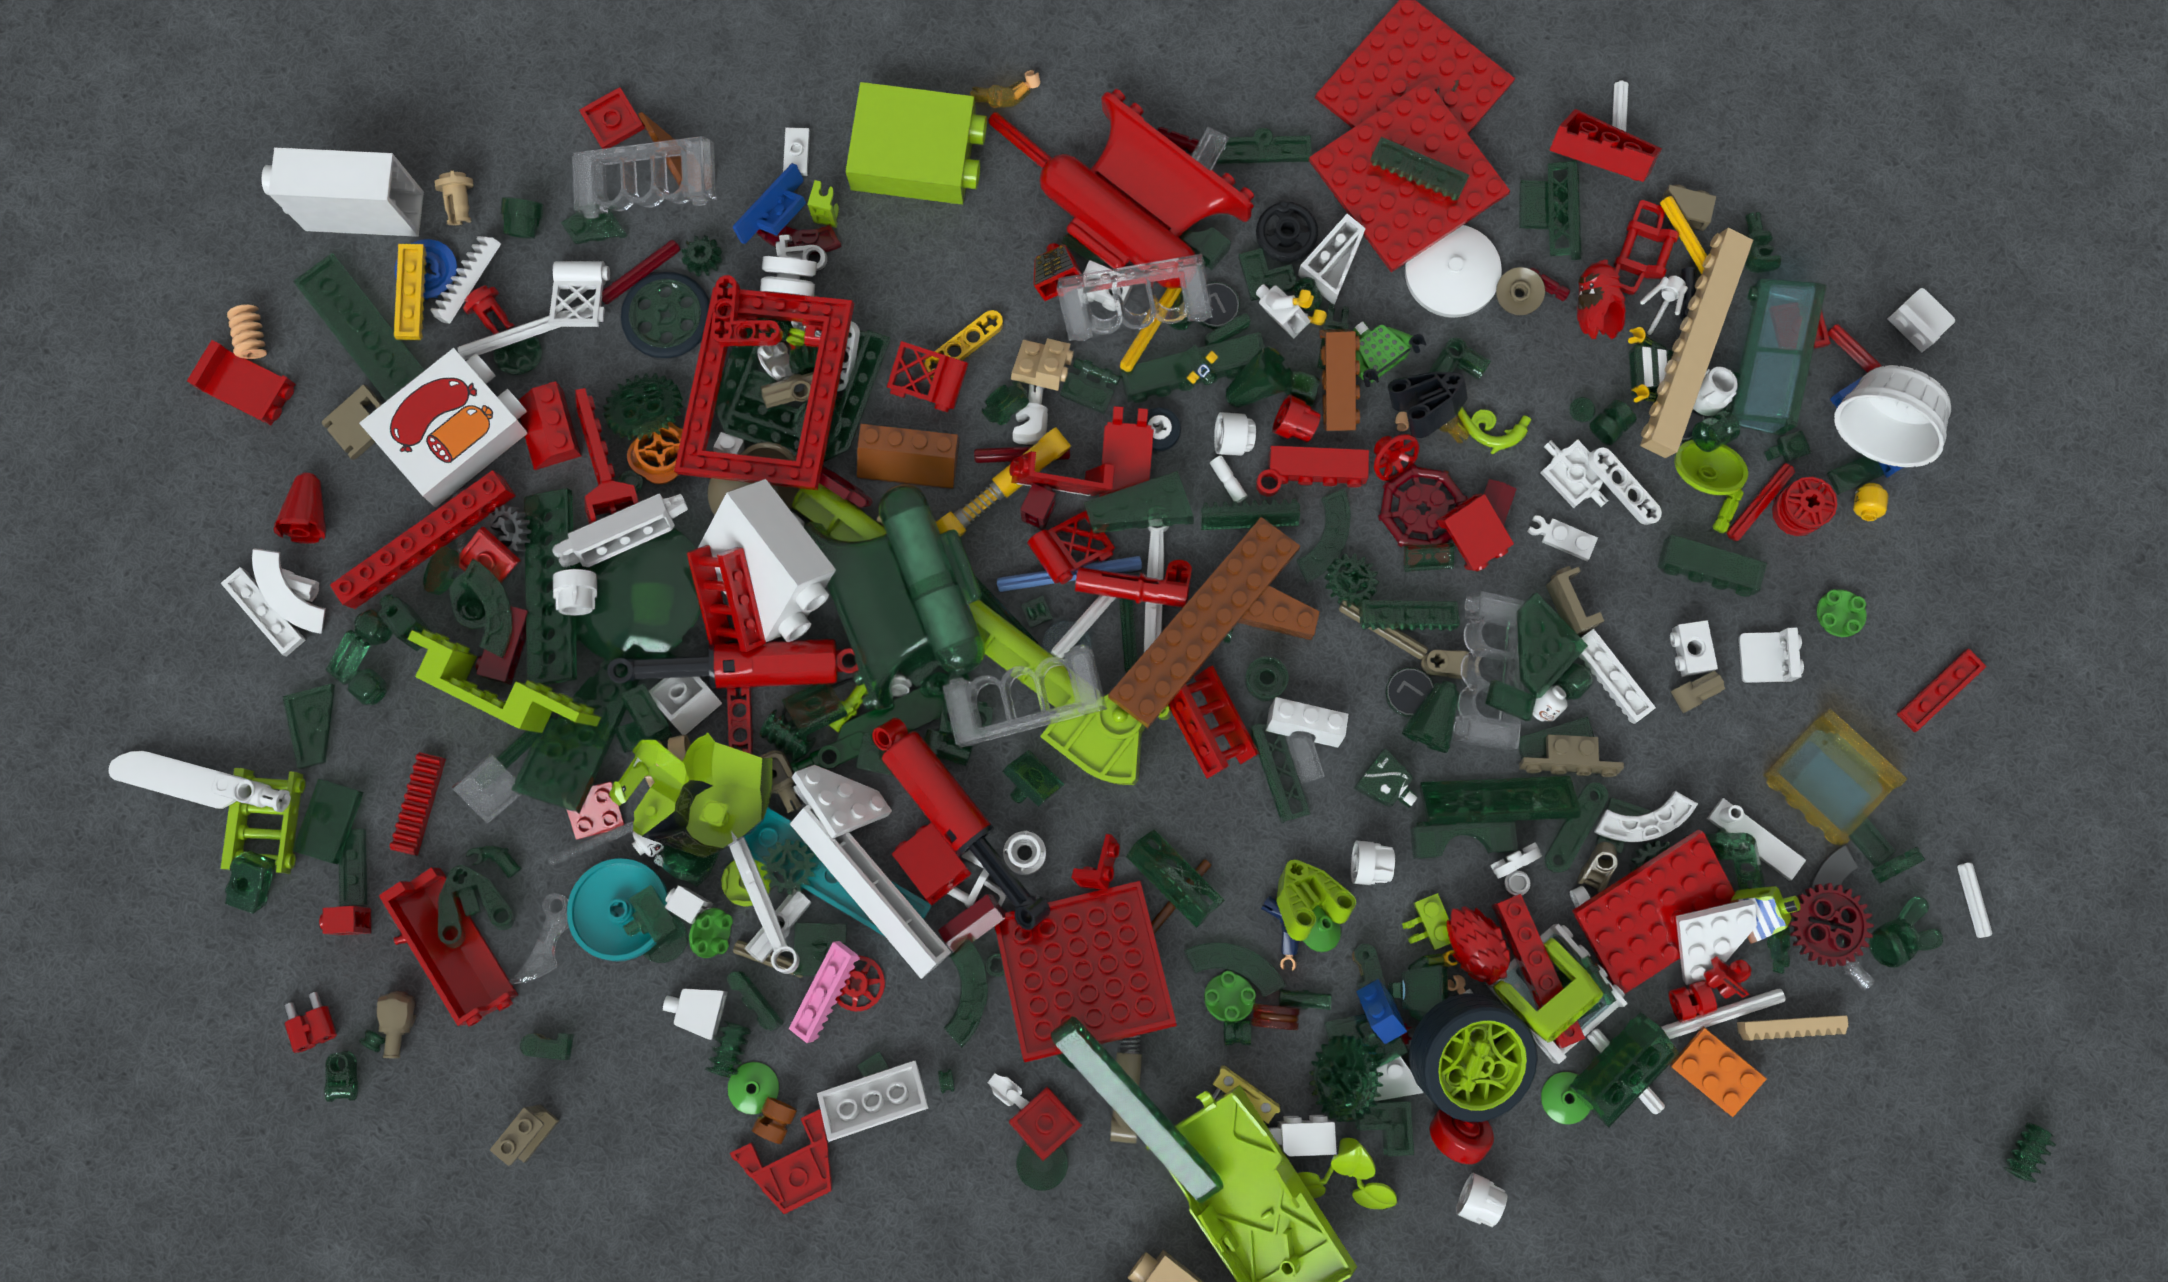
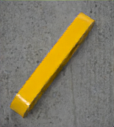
(961, 341)

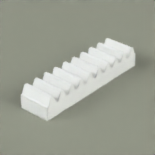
(466, 280)
(249, 597)
(1615, 678)

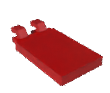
(1128, 449)

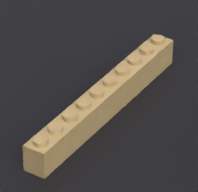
(1696, 343)

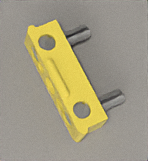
(1228, 1080)

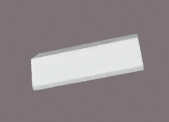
(872, 1100)

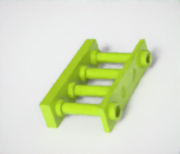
(238, 831)

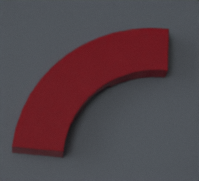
(822, 237)

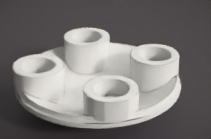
(775, 361)

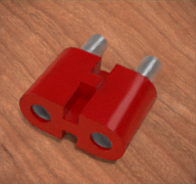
(311, 1028)

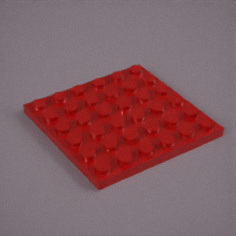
(1402, 54)
(1397, 212)
(1086, 962)

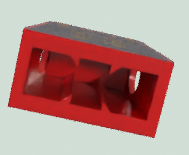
(1050, 266)

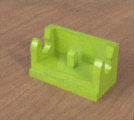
(821, 206)

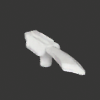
(1007, 1091)

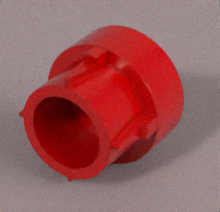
(1296, 419)

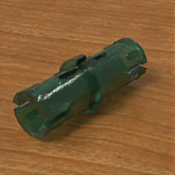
(1305, 999)

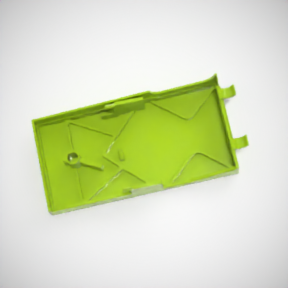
(1264, 1215)

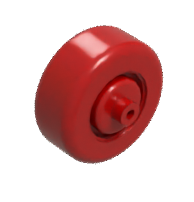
(1460, 1139)

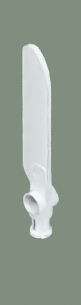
(193, 782)

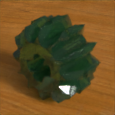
(703, 247)
(803, 359)

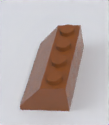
(907, 456)

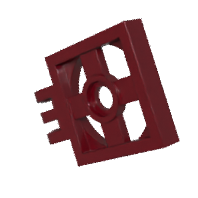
(843, 488)

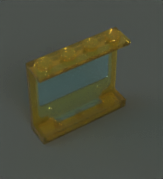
(1833, 777)

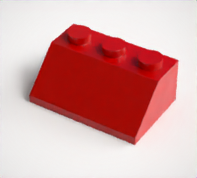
(549, 426)

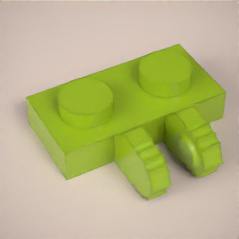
(1434, 921)

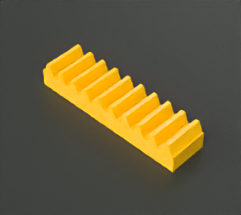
(410, 292)

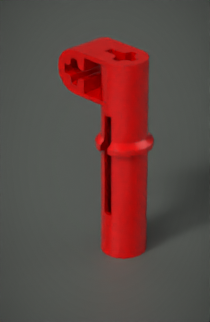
(1139, 587)

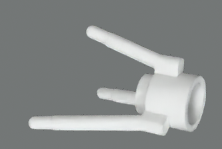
(1672, 289)

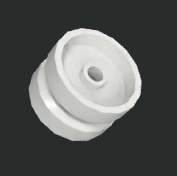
(788, 275)

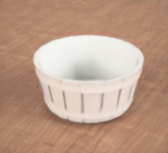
(1895, 417)

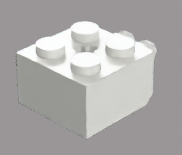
(1305, 1137)

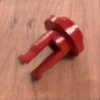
(483, 302)

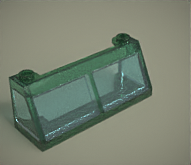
(1777, 354)

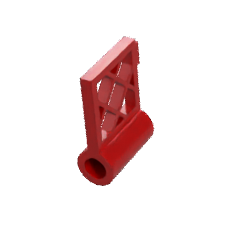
(945, 383)
(1057, 559)

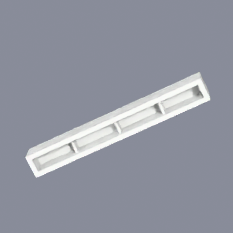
(873, 893)

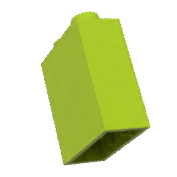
(914, 143)

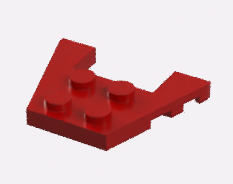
(797, 1176)

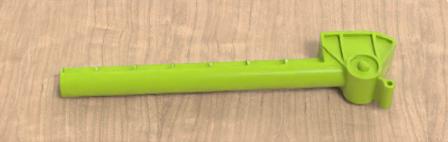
(1099, 743)

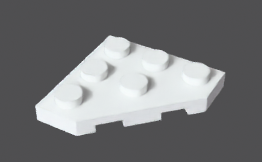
(839, 801)
(1712, 934)

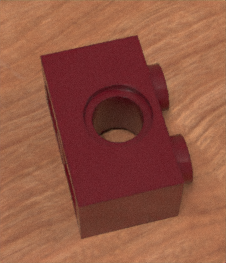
(1038, 506)

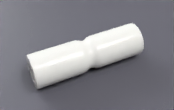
(1230, 482)

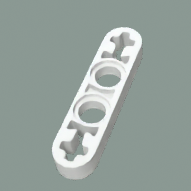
(1627, 482)

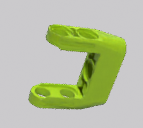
(1564, 1007)

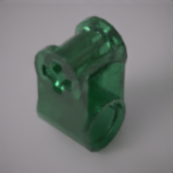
(341, 1079)

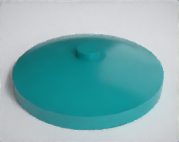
(602, 907)

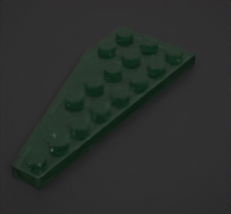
(570, 753)

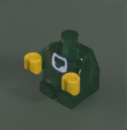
(1196, 365)

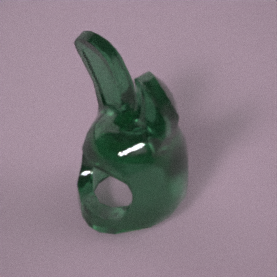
(1899, 941)

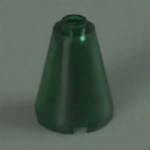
(1260, 379)
(1435, 718)

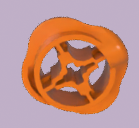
(636, 455)

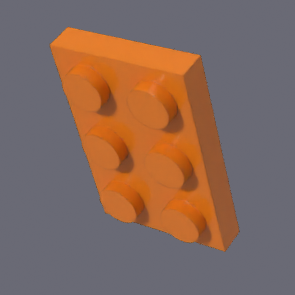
(1718, 1071)

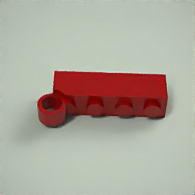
(1315, 465)

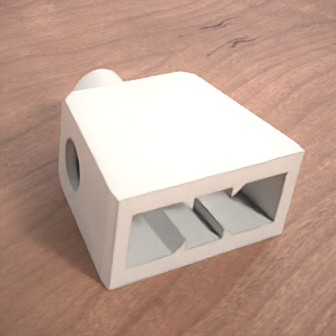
(697, 1010)

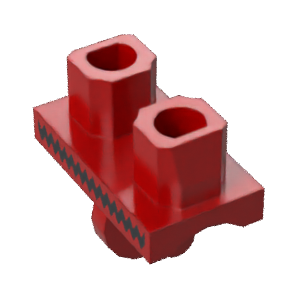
(1728, 978)

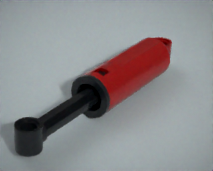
(728, 667)
(952, 812)

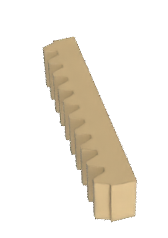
(1793, 1027)

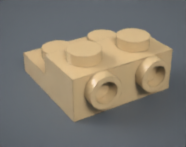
(1042, 363)

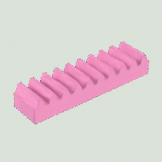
(823, 992)

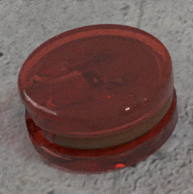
(1275, 1016)

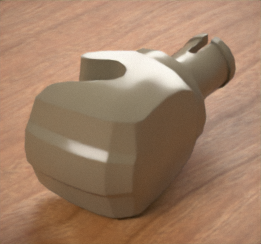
(783, 782)
(395, 1019)

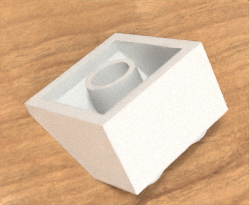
(684, 701)

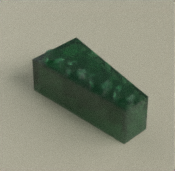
(1141, 506)

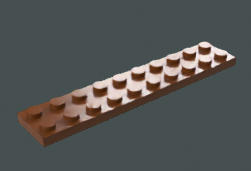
(1203, 622)

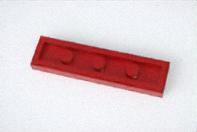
(1941, 690)

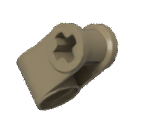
(1448, 662)
(1598, 871)

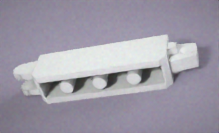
(620, 531)

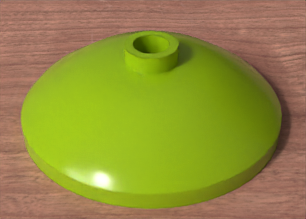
(1711, 472)

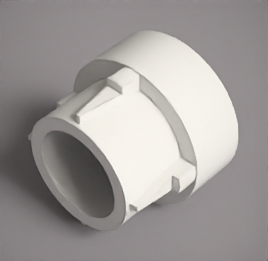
(1716, 391)
(575, 591)
(1021, 839)
(1372, 863)
(1481, 1201)

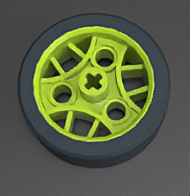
(1497, 1087)

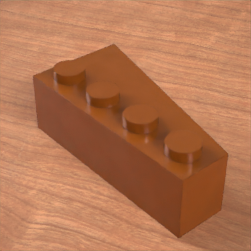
(1340, 379)
(1282, 614)

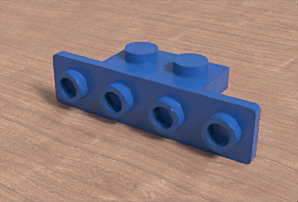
(774, 206)

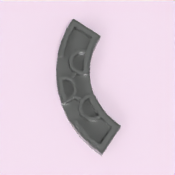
(1832, 870)

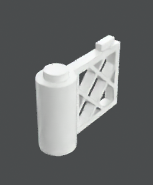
(579, 276)

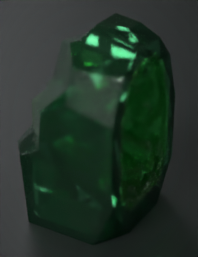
(1304, 387)

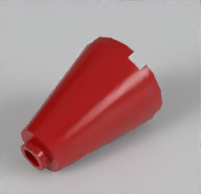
(302, 511)

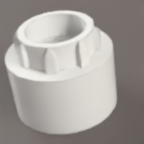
(1234, 434)

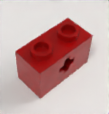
(345, 920)

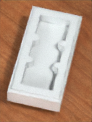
(797, 149)

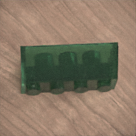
(1624, 1069)

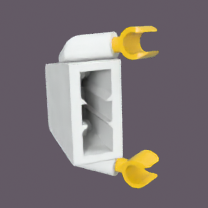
(1286, 309)

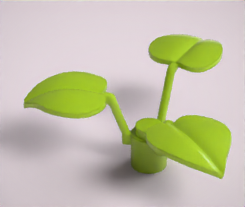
(1355, 1162)

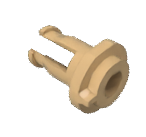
(455, 196)

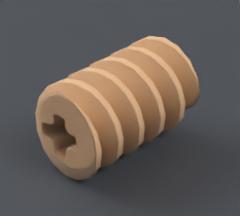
(245, 332)

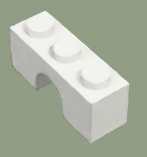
(1291, 716)

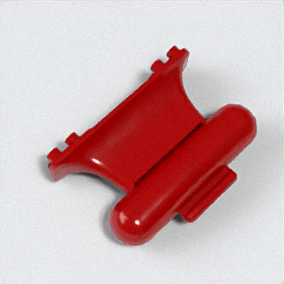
(1139, 193)

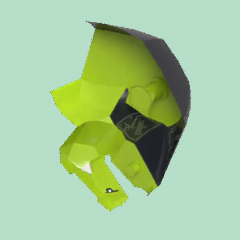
(697, 798)

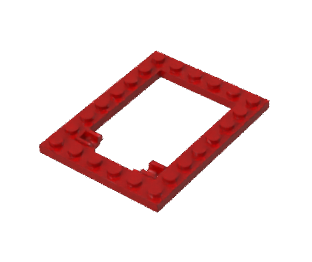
(817, 314)

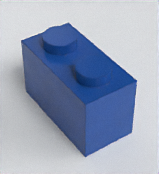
(1381, 1011)

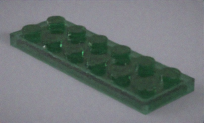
(1500, 800)

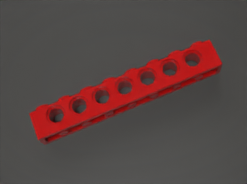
(422, 540)

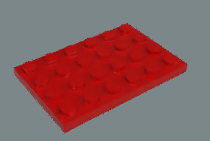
(1635, 918)

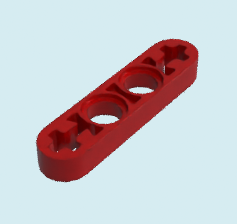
(744, 722)

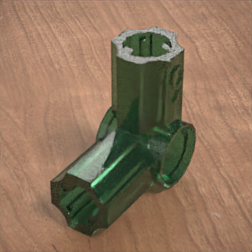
(1467, 360)

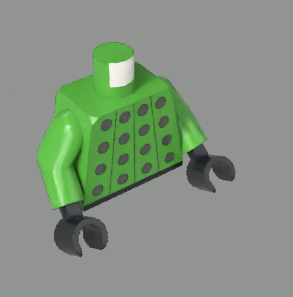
(1383, 350)

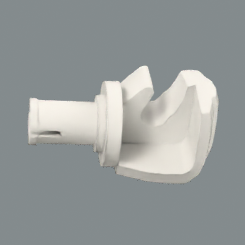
(1037, 414)

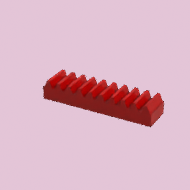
(417, 804)

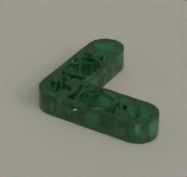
(1740, 856)

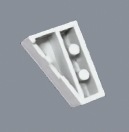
(1333, 258)

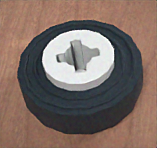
(1168, 420)

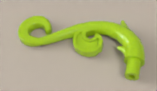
(1486, 417)

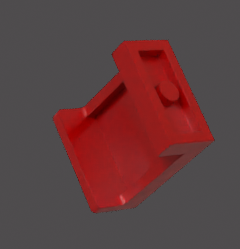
(1476, 532)
(931, 863)

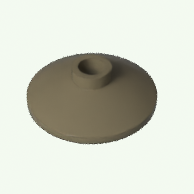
(1526, 281)

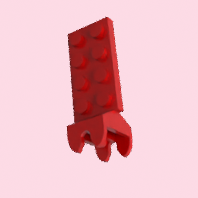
(609, 494)

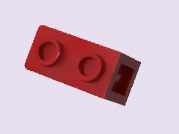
(1100, 877)

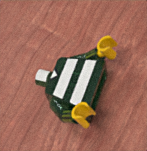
(1646, 365)

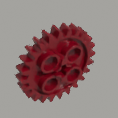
(1825, 946)

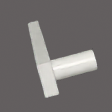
(1770, 848)

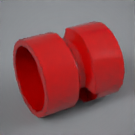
(1696, 999)

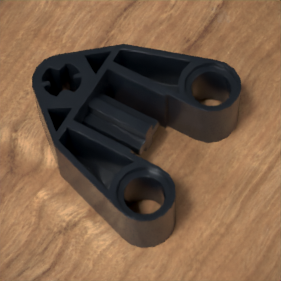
(1431, 399)

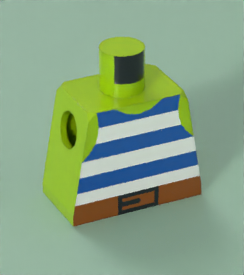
(1771, 910)

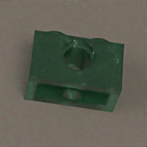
(253, 894)

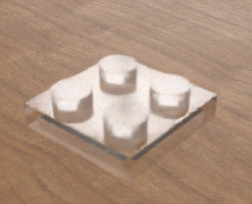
(487, 788)

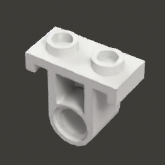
(800, 251)

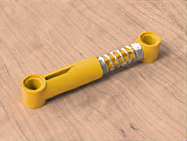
(1047, 449)

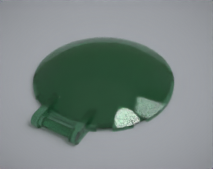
(641, 600)

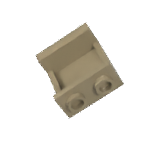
(1568, 603)
(524, 1134)

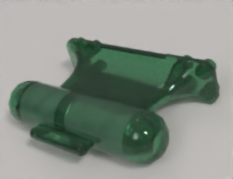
(903, 594)

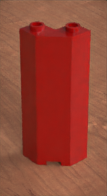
(463, 976)

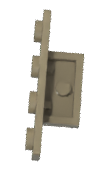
(1571, 754)

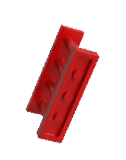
(739, 595)
(1197, 732)

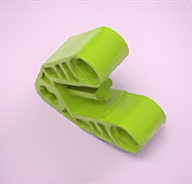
(1301, 890)

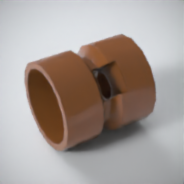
(774, 1120)

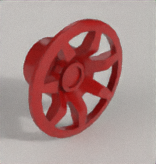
(1391, 452)
(859, 984)

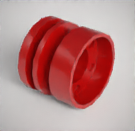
(1792, 506)

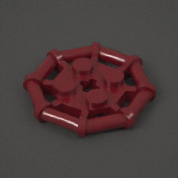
(1415, 496)

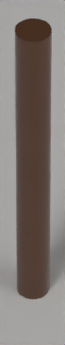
(1169, 907)

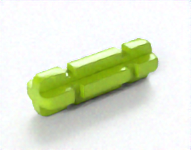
(1727, 511)
(1475, 1065)

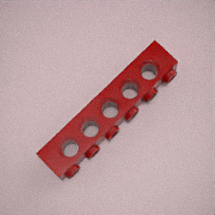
(1533, 959)

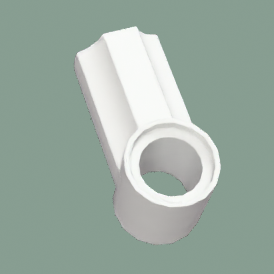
(301, 586)

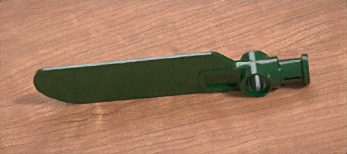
(912, 709)

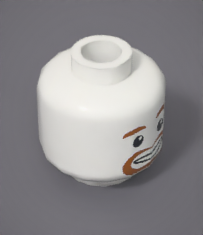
(1550, 704)

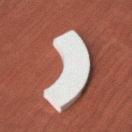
(279, 595)
(1648, 826)

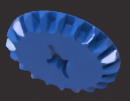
(442, 265)

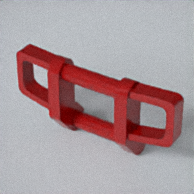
(1656, 234)

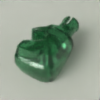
(1755, 261)

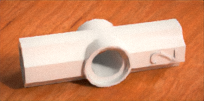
(787, 912)

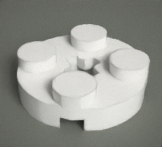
(1516, 860)

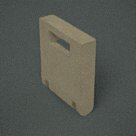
(345, 420)

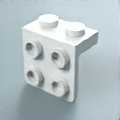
(1922, 319)
(1771, 656)

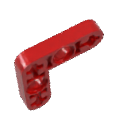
(731, 321)

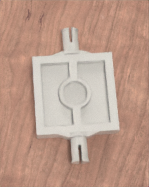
(1572, 474)

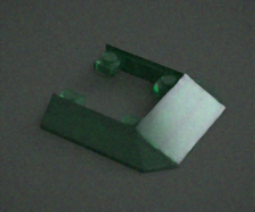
(746, 416)

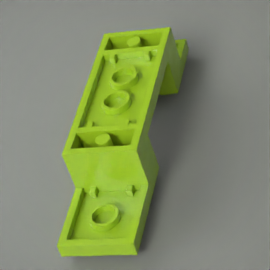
(528, 703)

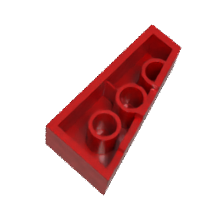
(1604, 146)

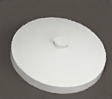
(1455, 274)

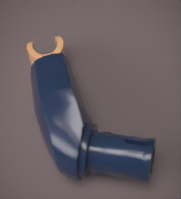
(1288, 945)

